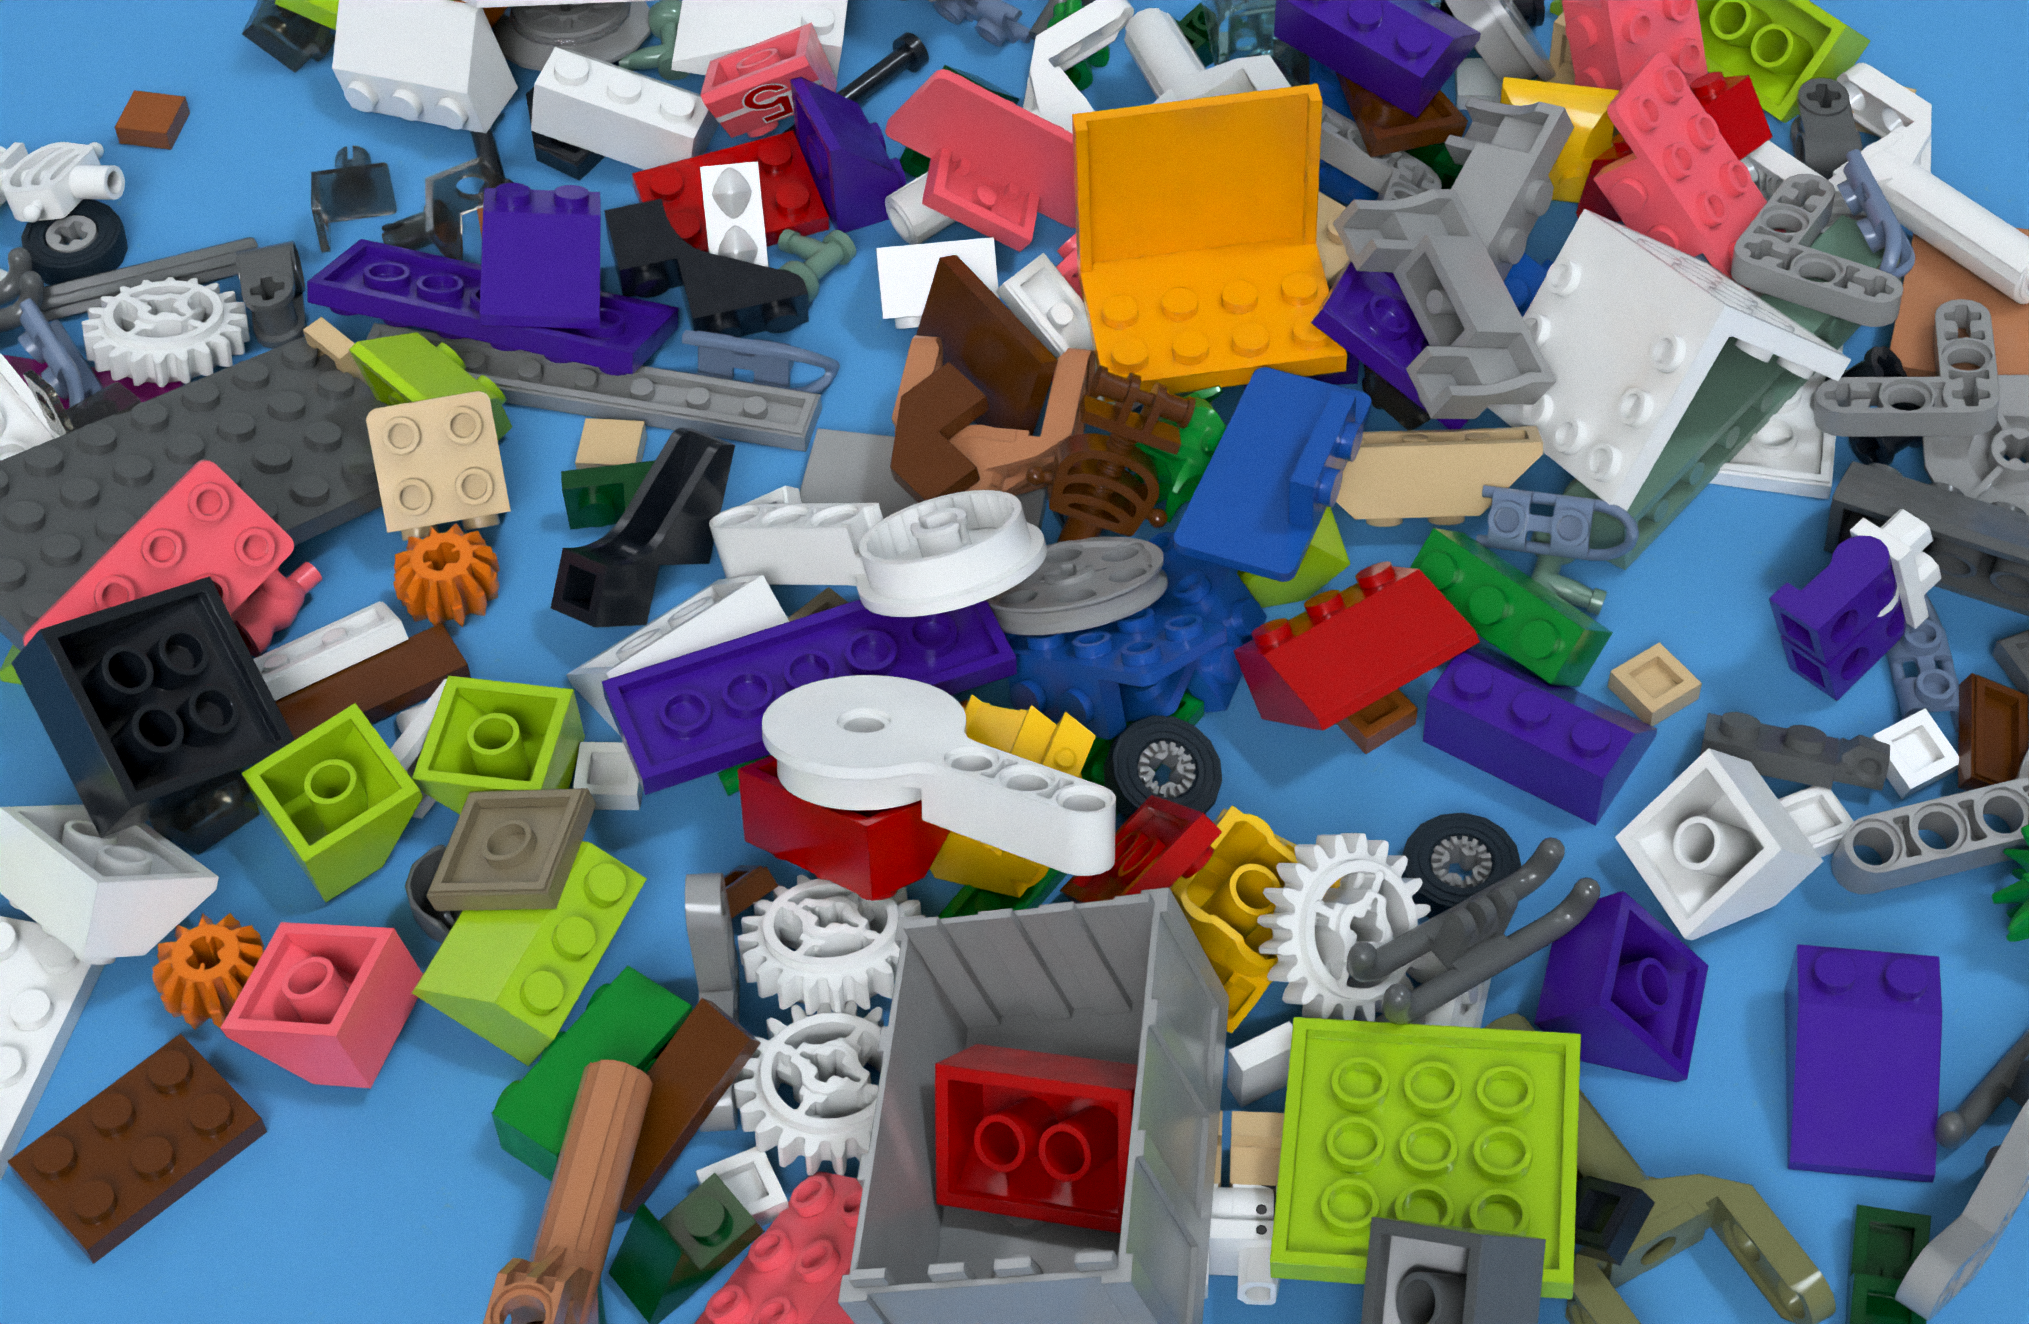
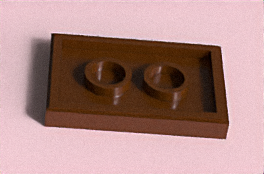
(988, 346)

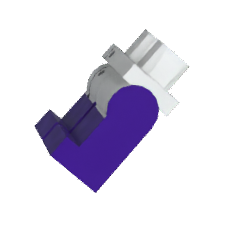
(1857, 603)

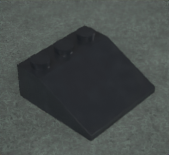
(151, 703)

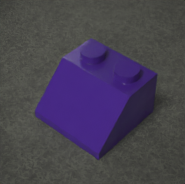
(844, 156)
(1625, 991)

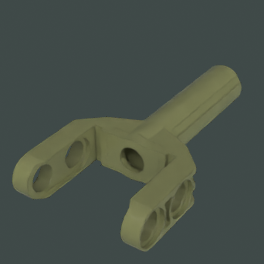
(1678, 1220)

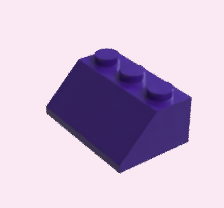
(1385, 46)
(1534, 732)

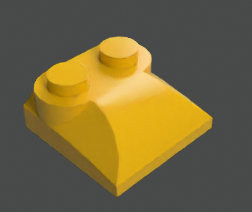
(1590, 134)

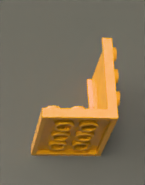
(1203, 238)

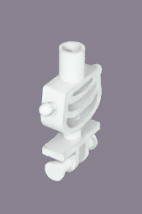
(55, 179)

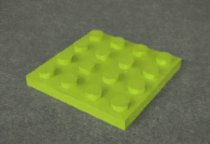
(1427, 1132)

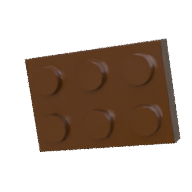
(137, 1147)

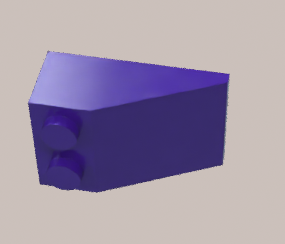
(540, 257)
(1863, 1062)

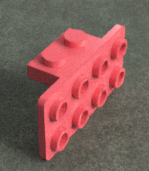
(1617, 36)
(988, 158)
(1682, 174)
(190, 533)
(798, 1262)

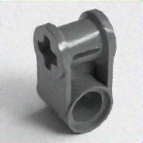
(1824, 126)
(274, 291)

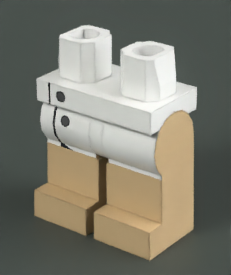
(1246, 1209)

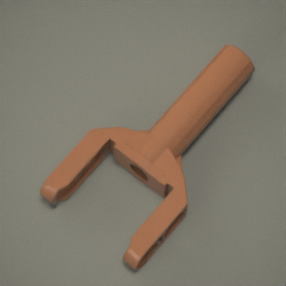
(1004, 453)
(581, 1205)

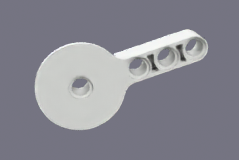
(905, 565)
(905, 741)

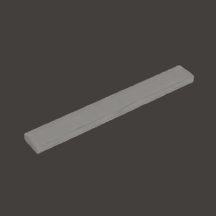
(649, 395)

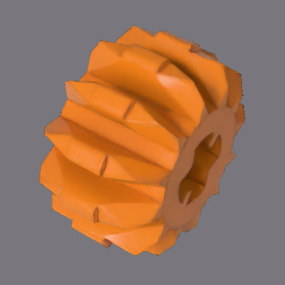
(446, 576)
(206, 969)

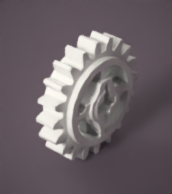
(165, 331)
(1317, 931)
(833, 943)
(824, 1065)

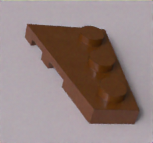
(1391, 129)

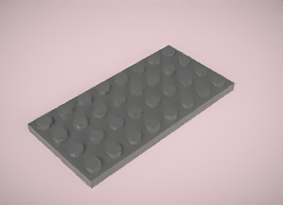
(274, 423)

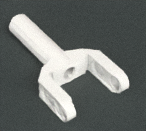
(1177, 71)
(1047, 95)
(1904, 175)

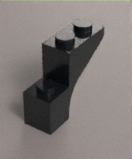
(717, 290)
(663, 525)

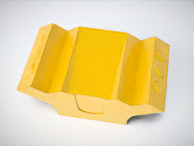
(1028, 736)
(1228, 899)

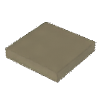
(512, 850)

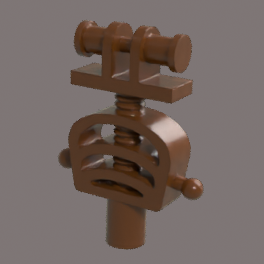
(1089, 468)

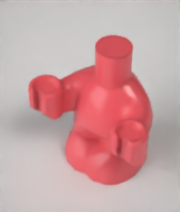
(274, 606)

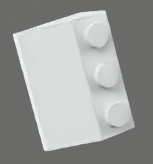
(422, 62)
(618, 112)
(707, 618)
(94, 891)

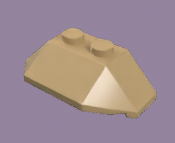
(1434, 472)

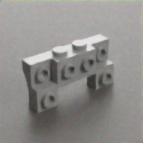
(1507, 171)
(1473, 328)

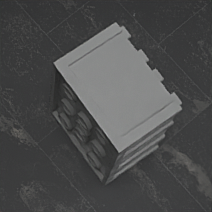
(1061, 980)

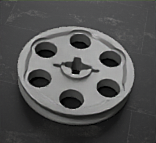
(1083, 586)

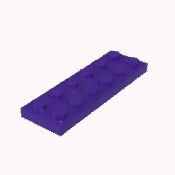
(444, 297)
(710, 704)

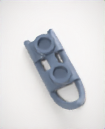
(995, 19)
(1881, 225)
(51, 344)
(769, 360)
(1568, 527)
(1933, 688)

